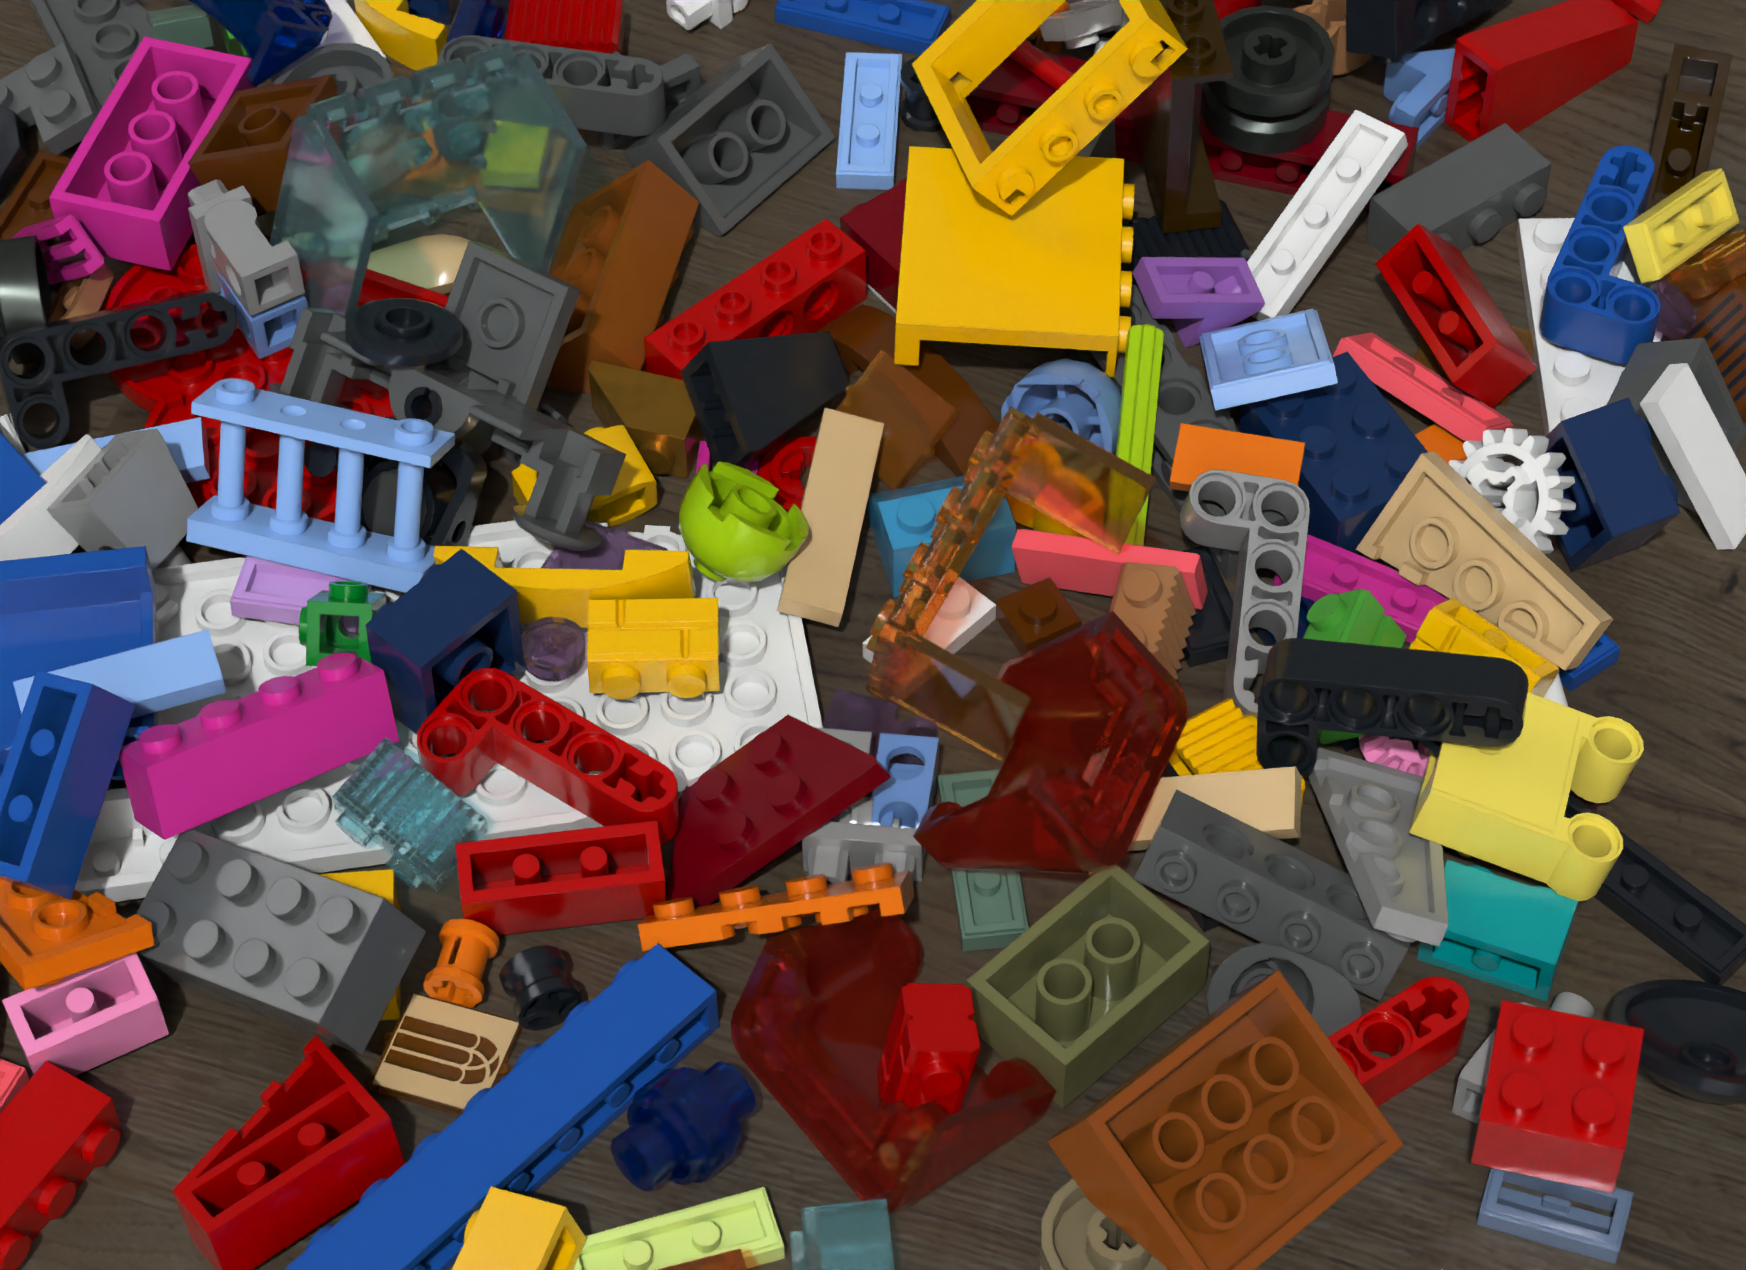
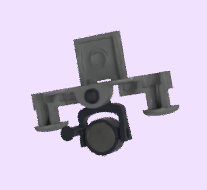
(511, 334)

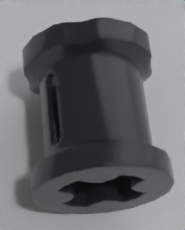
(916, 108)

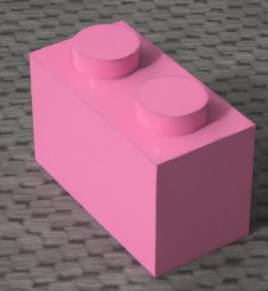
(87, 1016)

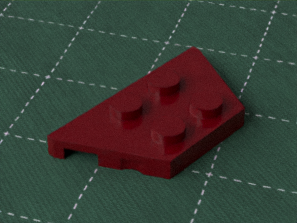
(763, 805)

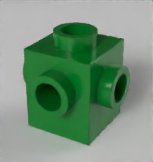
(322, 620)

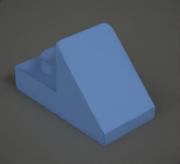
(1419, 90)

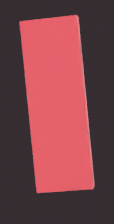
(1422, 387)
(1091, 568)

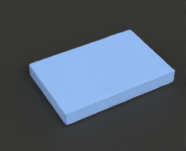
(1267, 359)

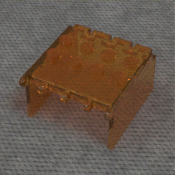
(1044, 469)

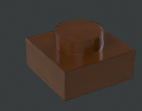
(1035, 615)

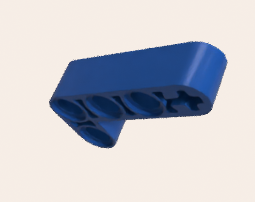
(1583, 297)

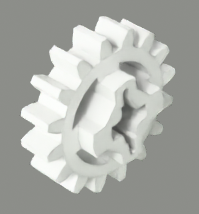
(1525, 493)

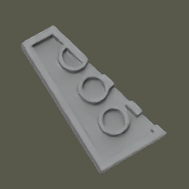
(1391, 869)

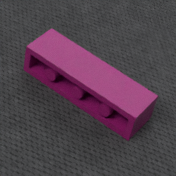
(257, 744)

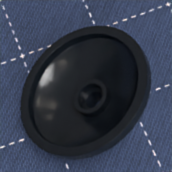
(1690, 1036)

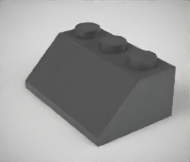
(736, 138)

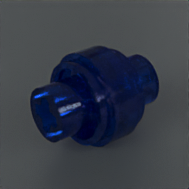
(683, 1126)

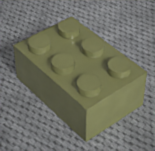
(1089, 981)

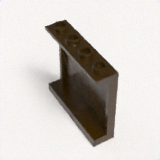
(1169, 126)

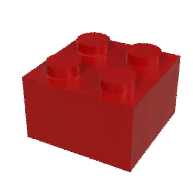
(1558, 1096)

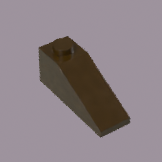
(1687, 118)

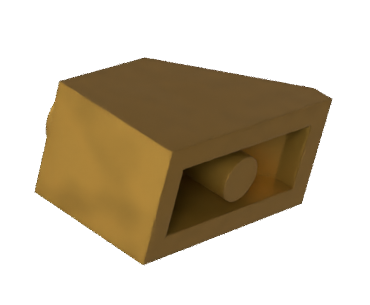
(654, 413)

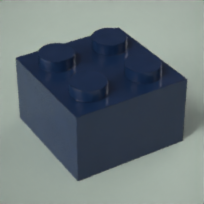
(1617, 484)
(442, 631)

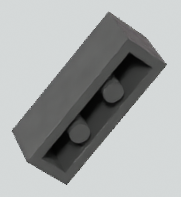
(1464, 193)

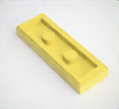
(1681, 225)

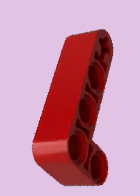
(627, 792)
(1416, 1027)

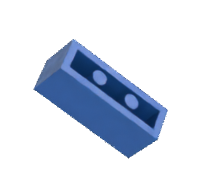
(57, 780)

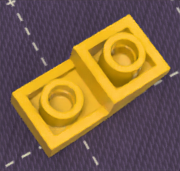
(401, 35)

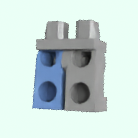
(243, 267)
(880, 825)

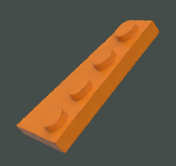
(681, 924)
(56, 936)

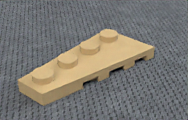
(1465, 549)

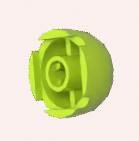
(737, 525)

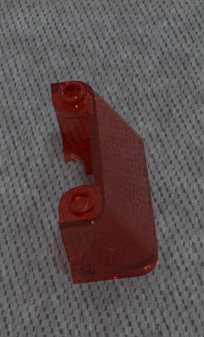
(1079, 761)
(815, 1038)

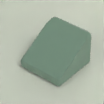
(182, 25)

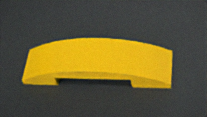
(567, 591)

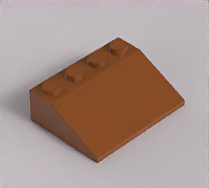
(1229, 1136)

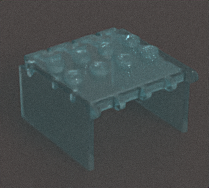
(421, 147)

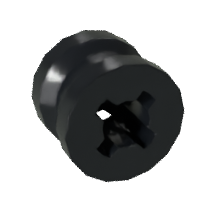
(540, 987)

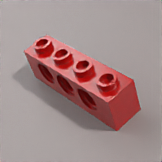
(783, 294)

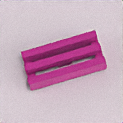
(72, 268)

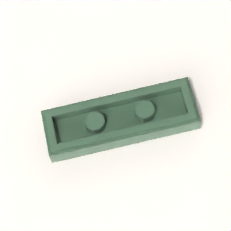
(986, 901)

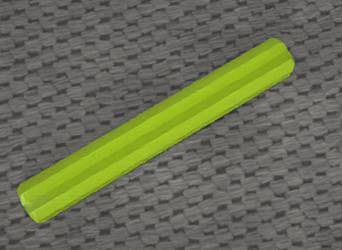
(1139, 407)

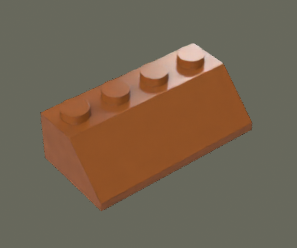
(624, 259)

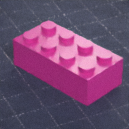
(133, 166)

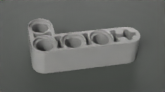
(1259, 546)

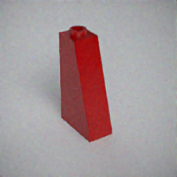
(1535, 64)

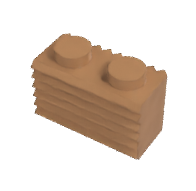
(1156, 609)

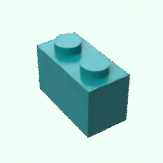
(1502, 931)

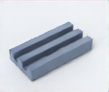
(1554, 1219)

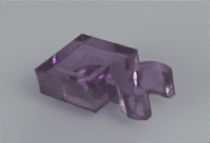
(877, 716)

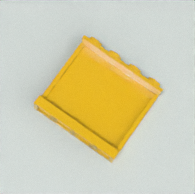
(1019, 278)

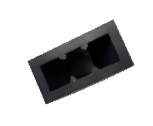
(761, 391)

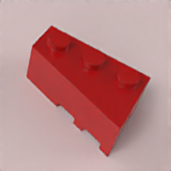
(289, 1165)

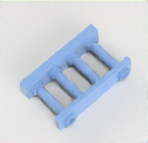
(287, 532)

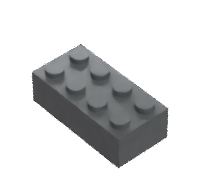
(276, 939)

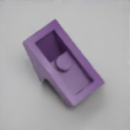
(1198, 293)

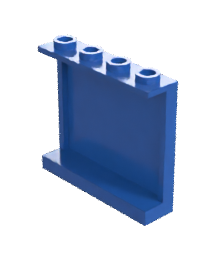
(68, 614)

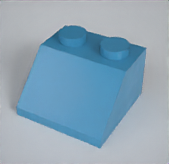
(907, 517)

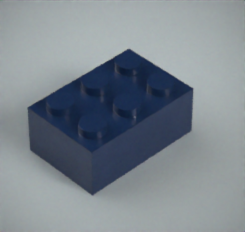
(1352, 450)

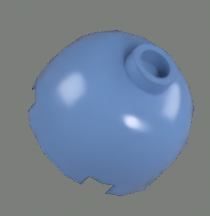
(1072, 396)

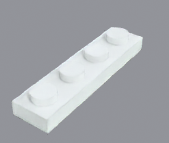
(1323, 211)

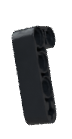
(116, 352)
(1382, 693)

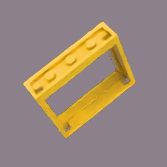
(1066, 119)

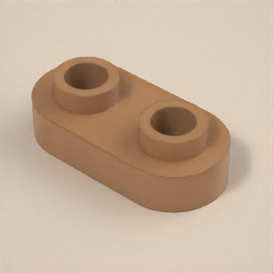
(82, 297)

